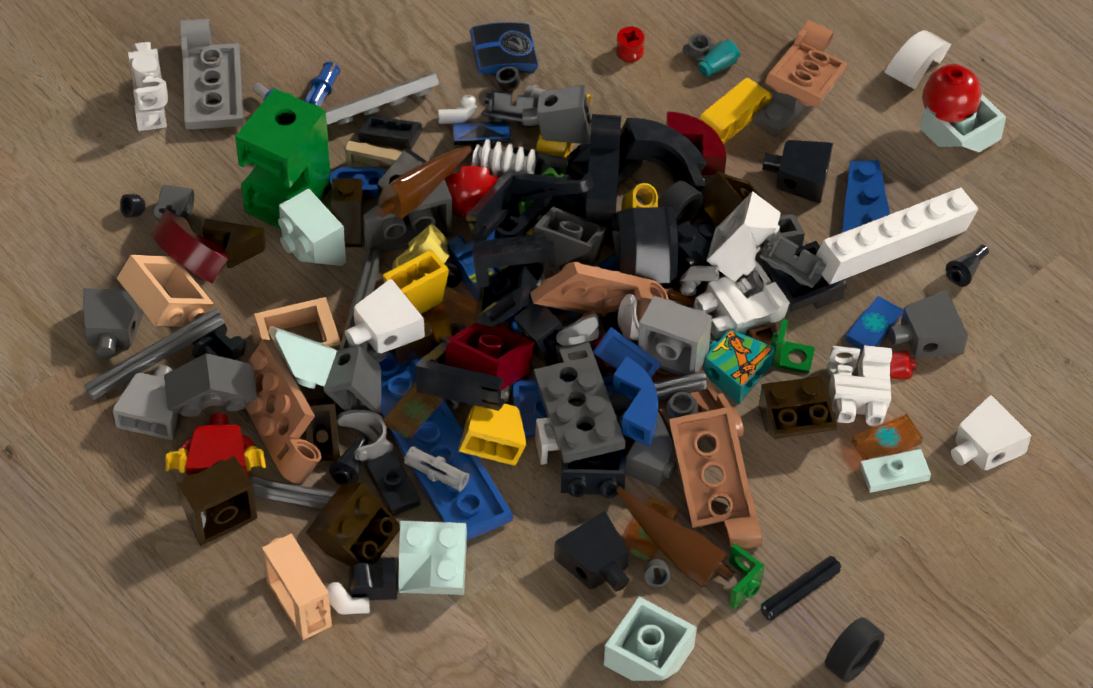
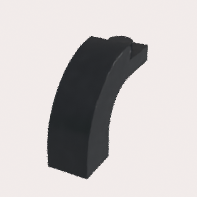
(665, 147)

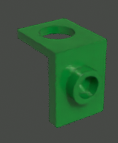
(784, 348)
(751, 582)

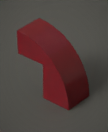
(704, 139)
(188, 248)

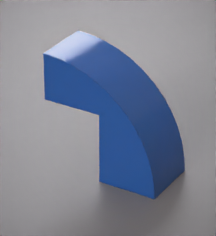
(641, 416)

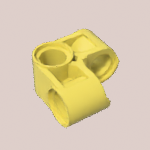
(426, 240)

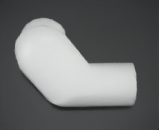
(461, 113)
(344, 603)

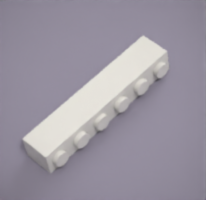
(896, 235)

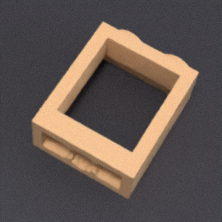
(143, 280)
(297, 315)
(297, 586)

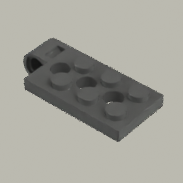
(565, 418)

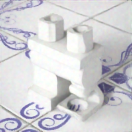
(149, 87)
(742, 303)
(861, 394)

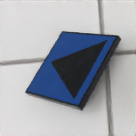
(478, 132)

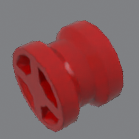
(630, 44)

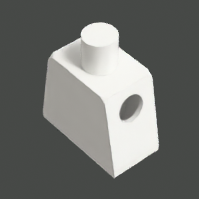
(385, 320)
(990, 436)

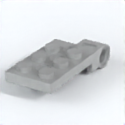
(196, 71)

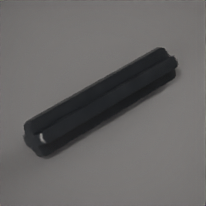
(800, 587)

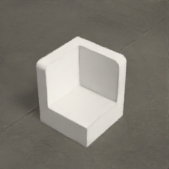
(544, 439)

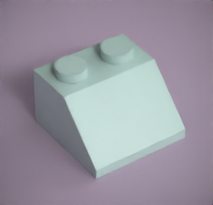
(304, 357)

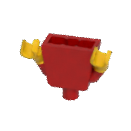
(212, 444)

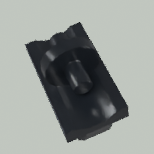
(219, 344)

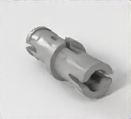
(418, 460)

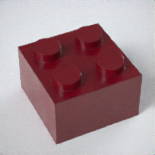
(491, 352)

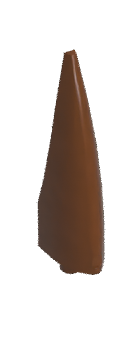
(416, 185)
(685, 548)

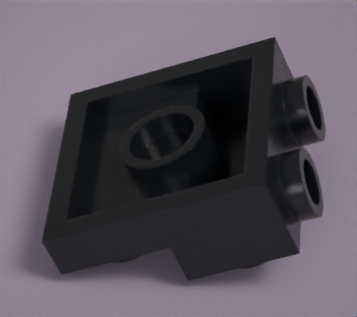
(694, 245)
(803, 295)
(594, 475)

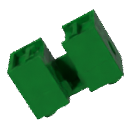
(290, 154)

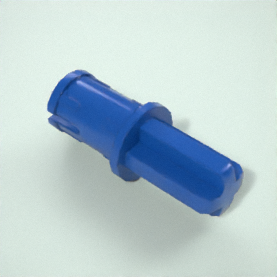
(322, 85)

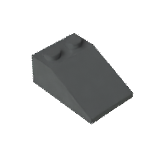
(395, 233)

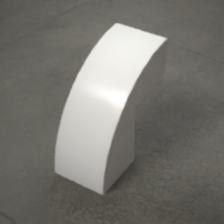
(916, 56)

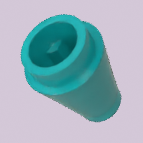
(719, 58)

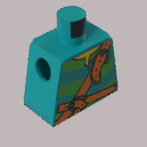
(737, 363)

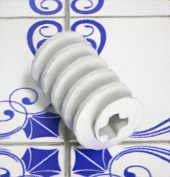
(500, 162)

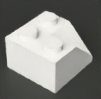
(741, 236)

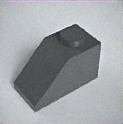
(653, 462)

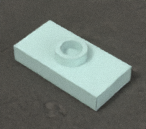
(895, 470)

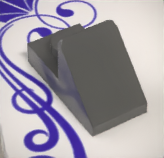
(778, 113)

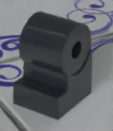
(373, 580)

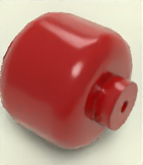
(902, 365)

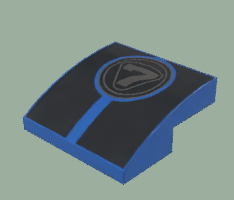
(503, 46)

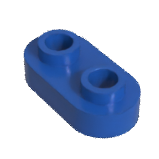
(369, 175)

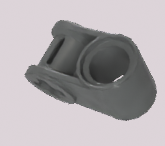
(176, 200)

